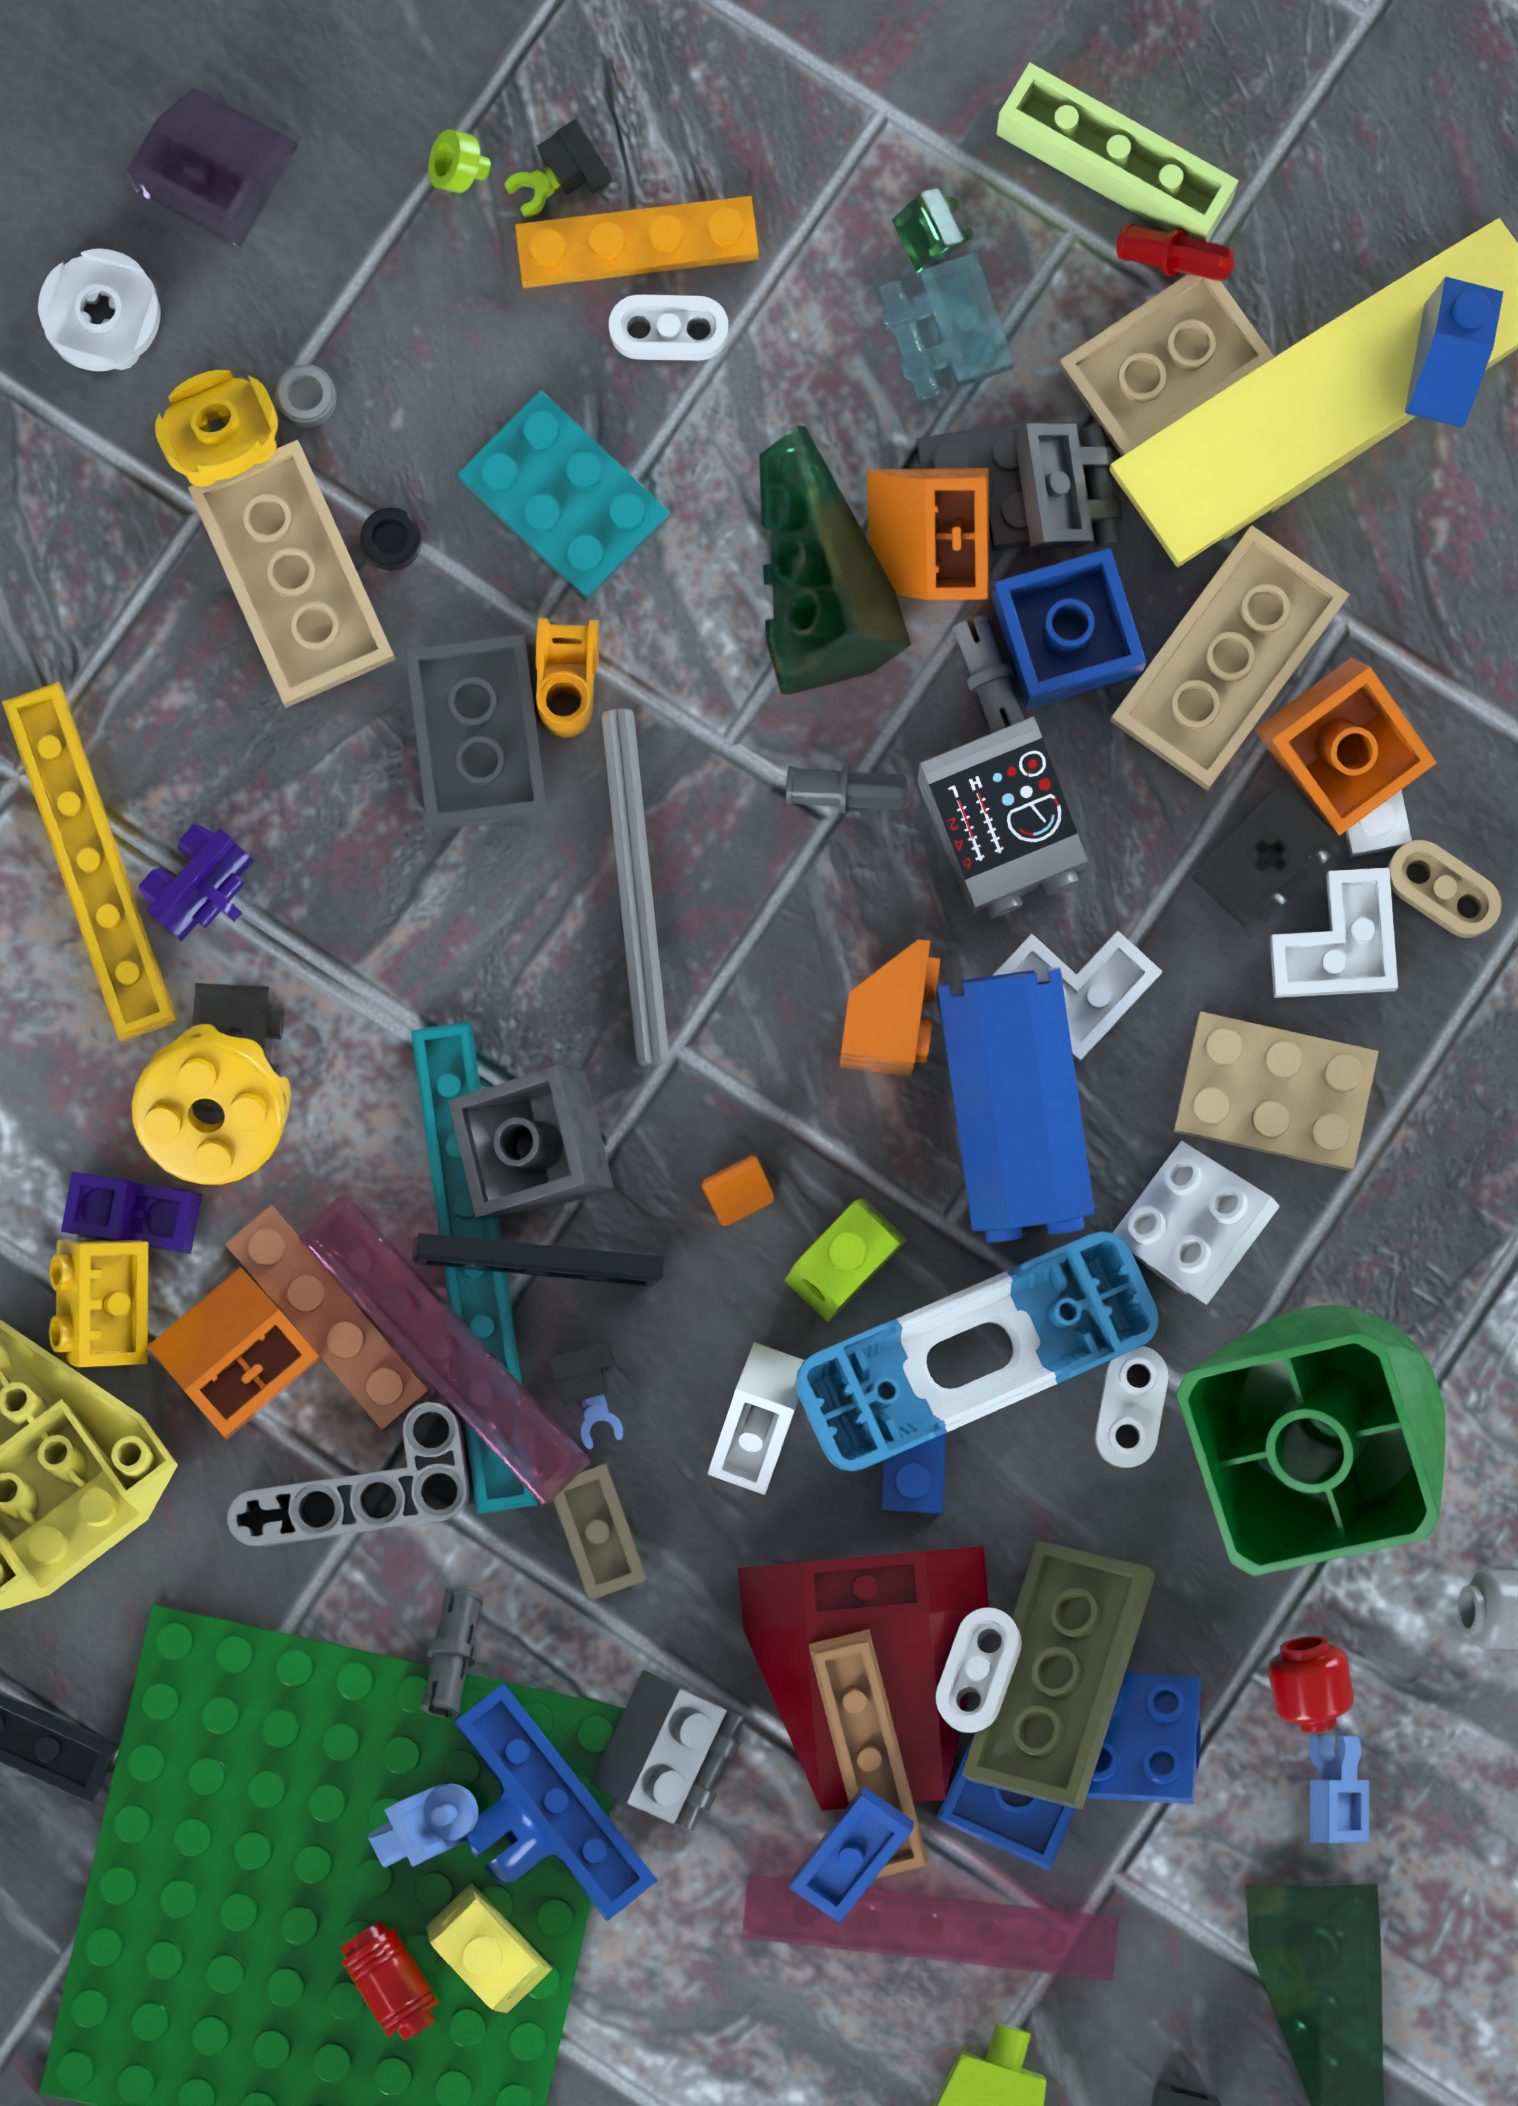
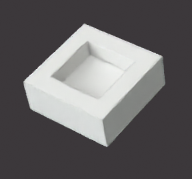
(1381, 829)

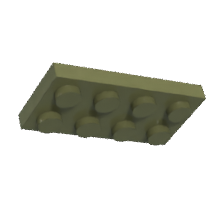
(1077, 1637)

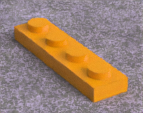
(637, 242)

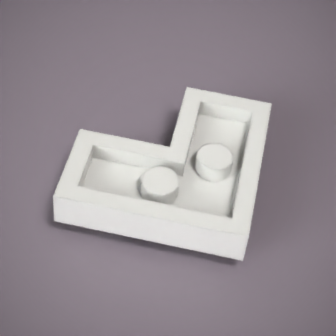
(1355, 952)
(1100, 989)

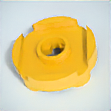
(227, 452)

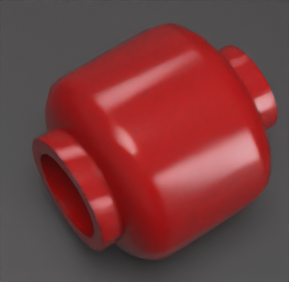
(1311, 1683)

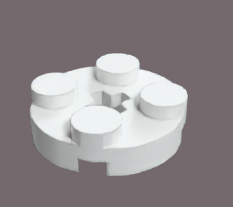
(116, 340)

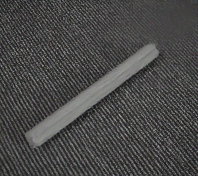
(635, 887)

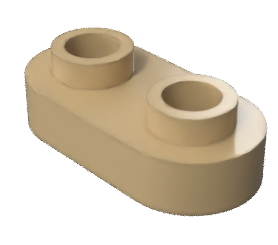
(1445, 885)

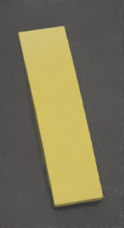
(1305, 407)

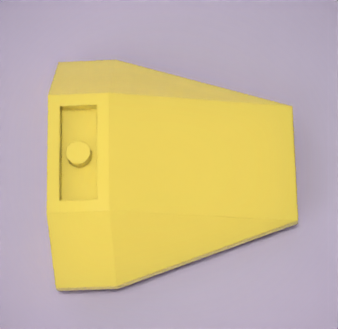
(71, 1470)

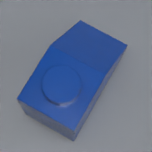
(1453, 350)

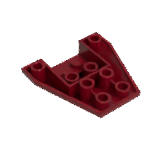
(913, 1617)

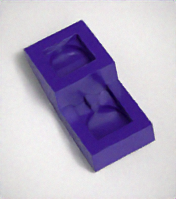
(131, 1211)

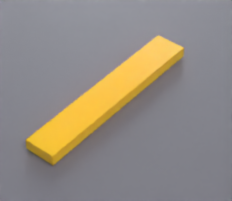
(90, 862)

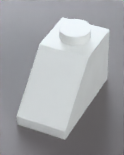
(757, 1419)

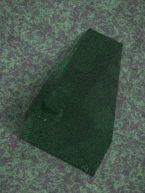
(829, 590)
(1324, 1982)

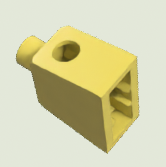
(486, 1950)

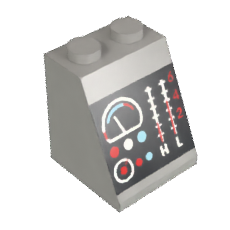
(1002, 818)

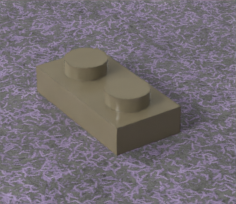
(599, 1534)

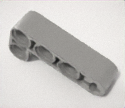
(350, 1491)

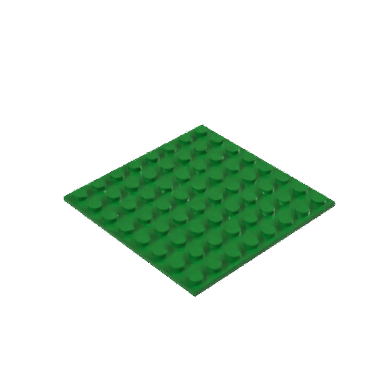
(248, 1862)

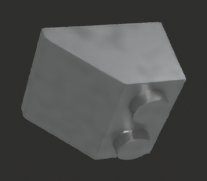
(531, 1143)

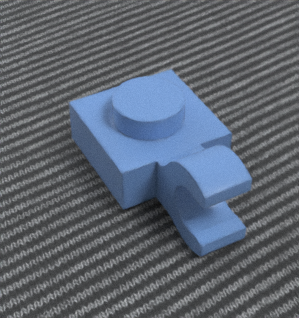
(1339, 1799)

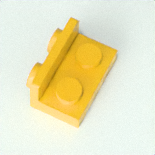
(100, 1302)

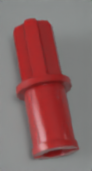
(1175, 252)

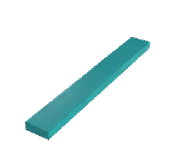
(481, 1299)

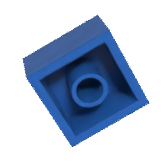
(1068, 629)

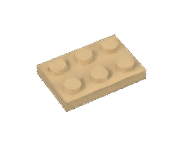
(1164, 360)
(1275, 1091)

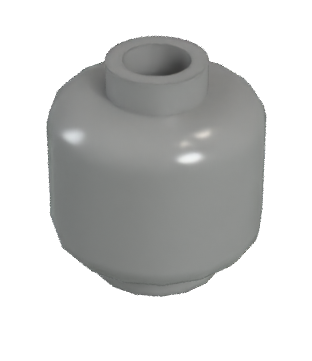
(1491, 1610)

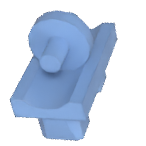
(425, 1825)

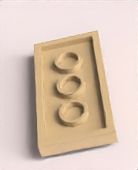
(292, 575)
(1229, 657)

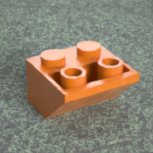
(931, 531)
(885, 1014)
(234, 1353)

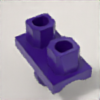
(202, 886)

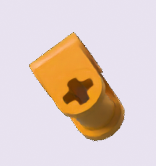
(566, 664)

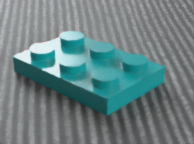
(563, 495)

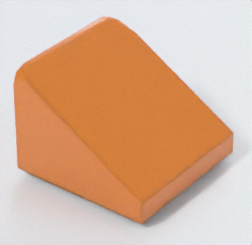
(738, 1191)

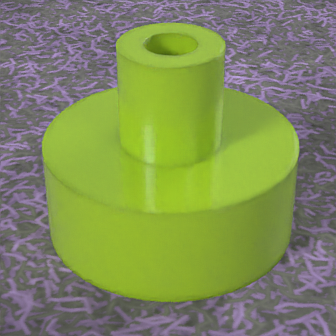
(456, 161)

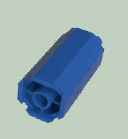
(1016, 1104)

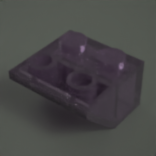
(211, 164)

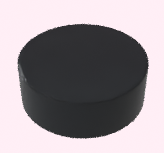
(390, 539)

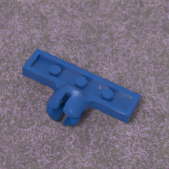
(545, 1809)

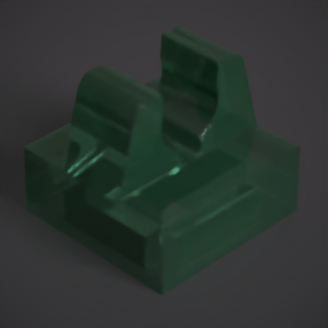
(930, 229)

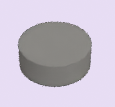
(306, 396)

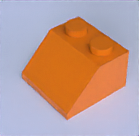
(1346, 745)

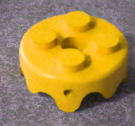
(216, 1068)

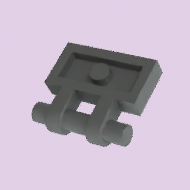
(1055, 486)

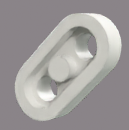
(669, 322)
(1131, 1406)
(978, 1672)

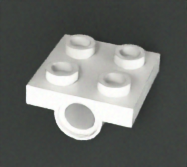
(1195, 1222)

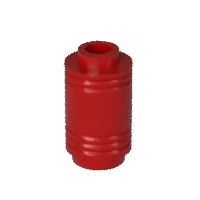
(389, 1981)

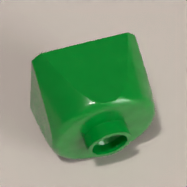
(1284, 1481)

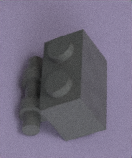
(668, 1751)

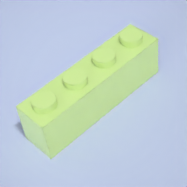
(1114, 155)

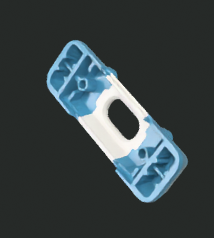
(1062, 1317)

